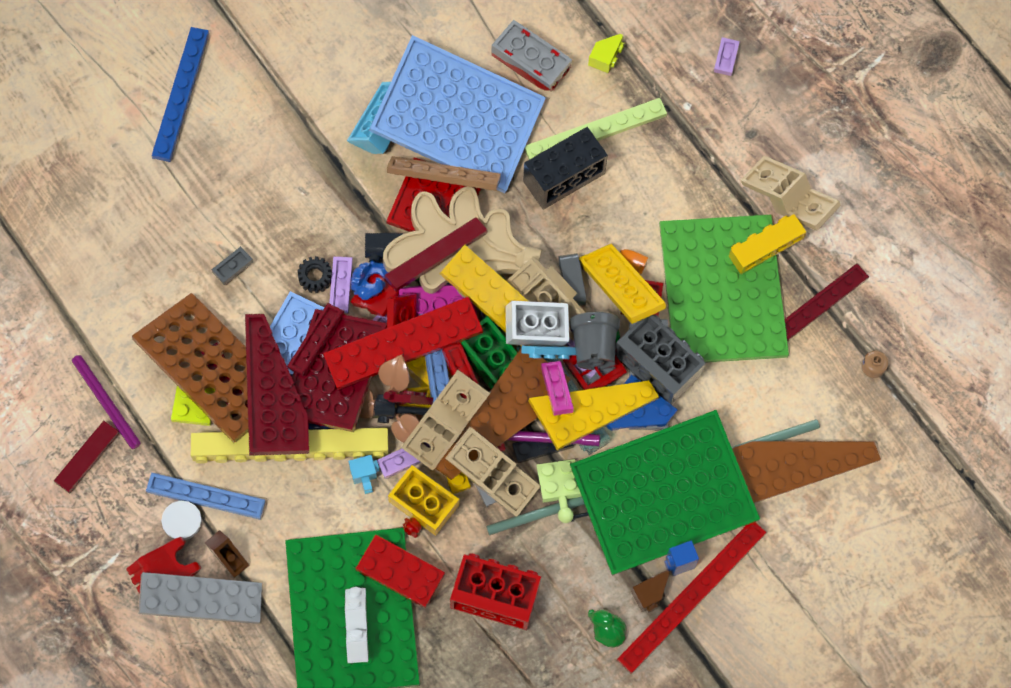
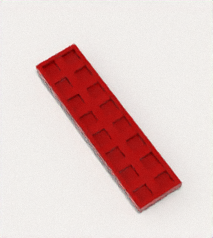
(410, 339)

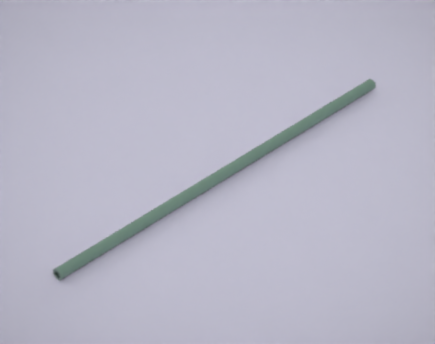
(575, 502)

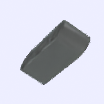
(571, 273)

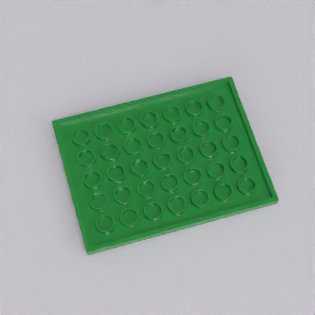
(664, 492)
(317, 580)

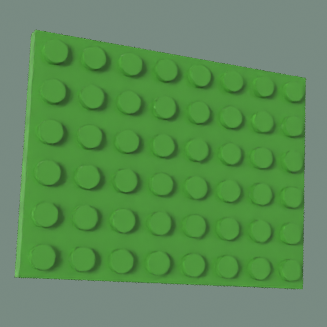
(708, 299)

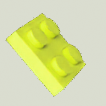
(187, 411)

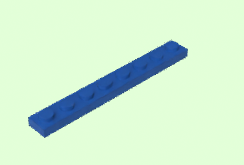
(180, 94)

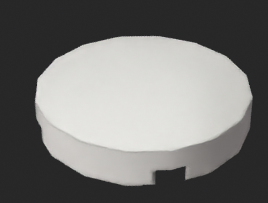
(181, 520)

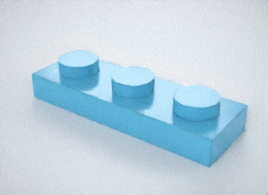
(548, 351)

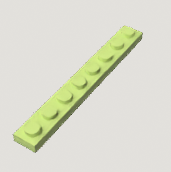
(606, 126)

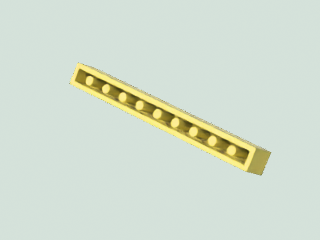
(322, 445)

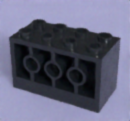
(565, 168)

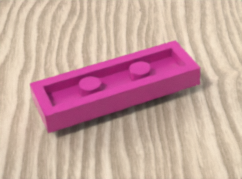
(557, 388)

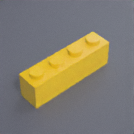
(767, 243)

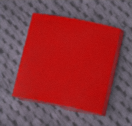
(378, 304)

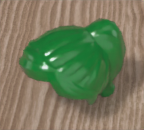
(608, 628)

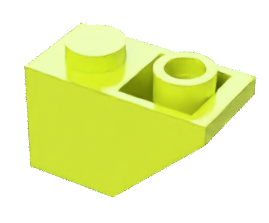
(605, 52)

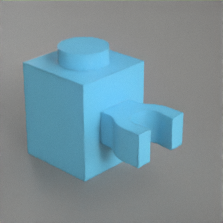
(363, 471)

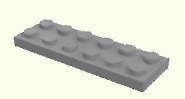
(200, 598)

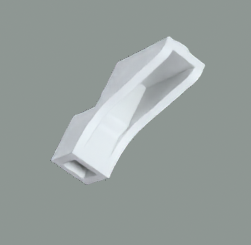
(356, 625)

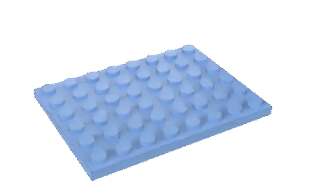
(457, 112)

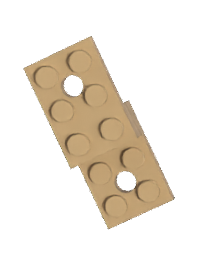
(790, 192)
(445, 420)
(492, 471)

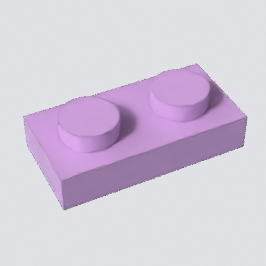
(726, 56)

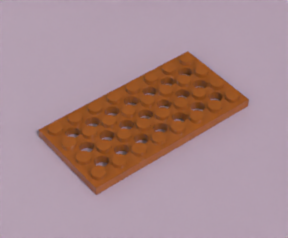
(198, 365)

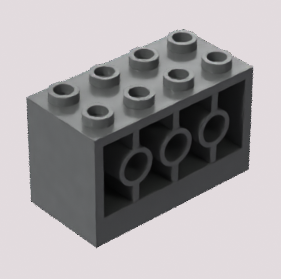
(661, 357)

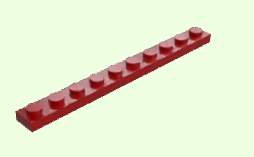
(691, 597)

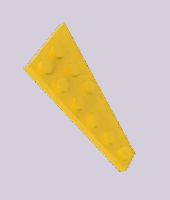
(591, 410)

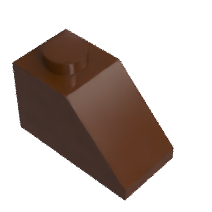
(227, 553)
(650, 592)

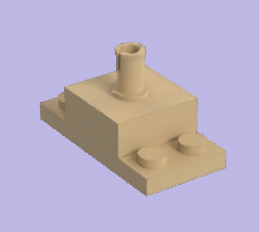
(544, 285)

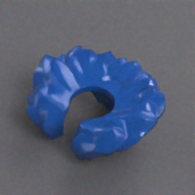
(359, 280)

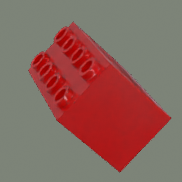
(493, 604)

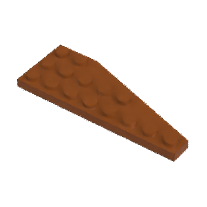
(506, 407)
(787, 465)

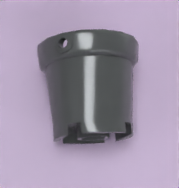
(595, 339)

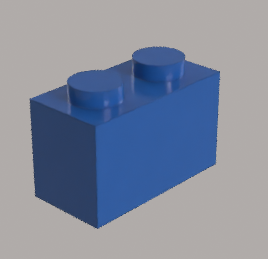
(681, 558)

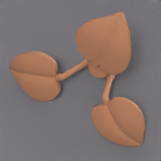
(396, 375)

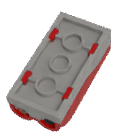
(531, 56)

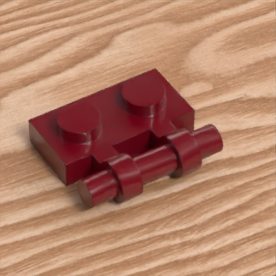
(408, 397)

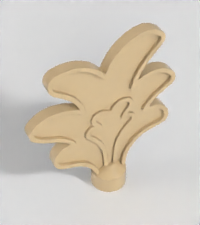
(495, 248)

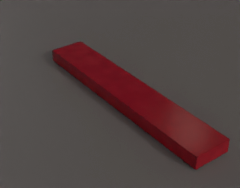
(435, 254)
(824, 300)

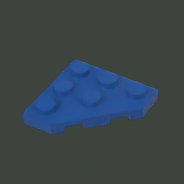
(653, 414)

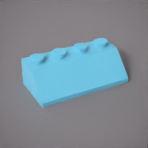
(361, 135)

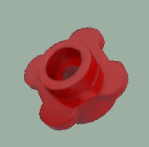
(412, 527)

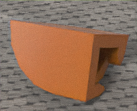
(635, 259)

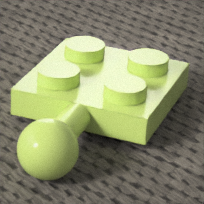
(559, 484)

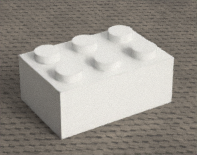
(537, 323)

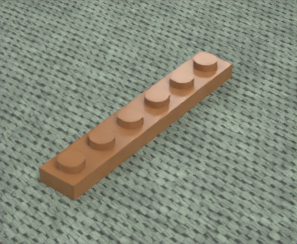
(444, 173)

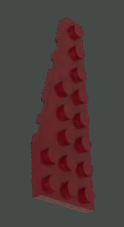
(274, 407)

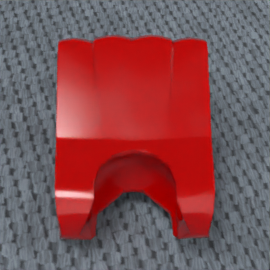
(162, 562)

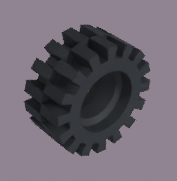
(312, 264)

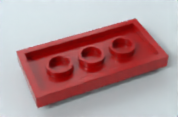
(400, 571)

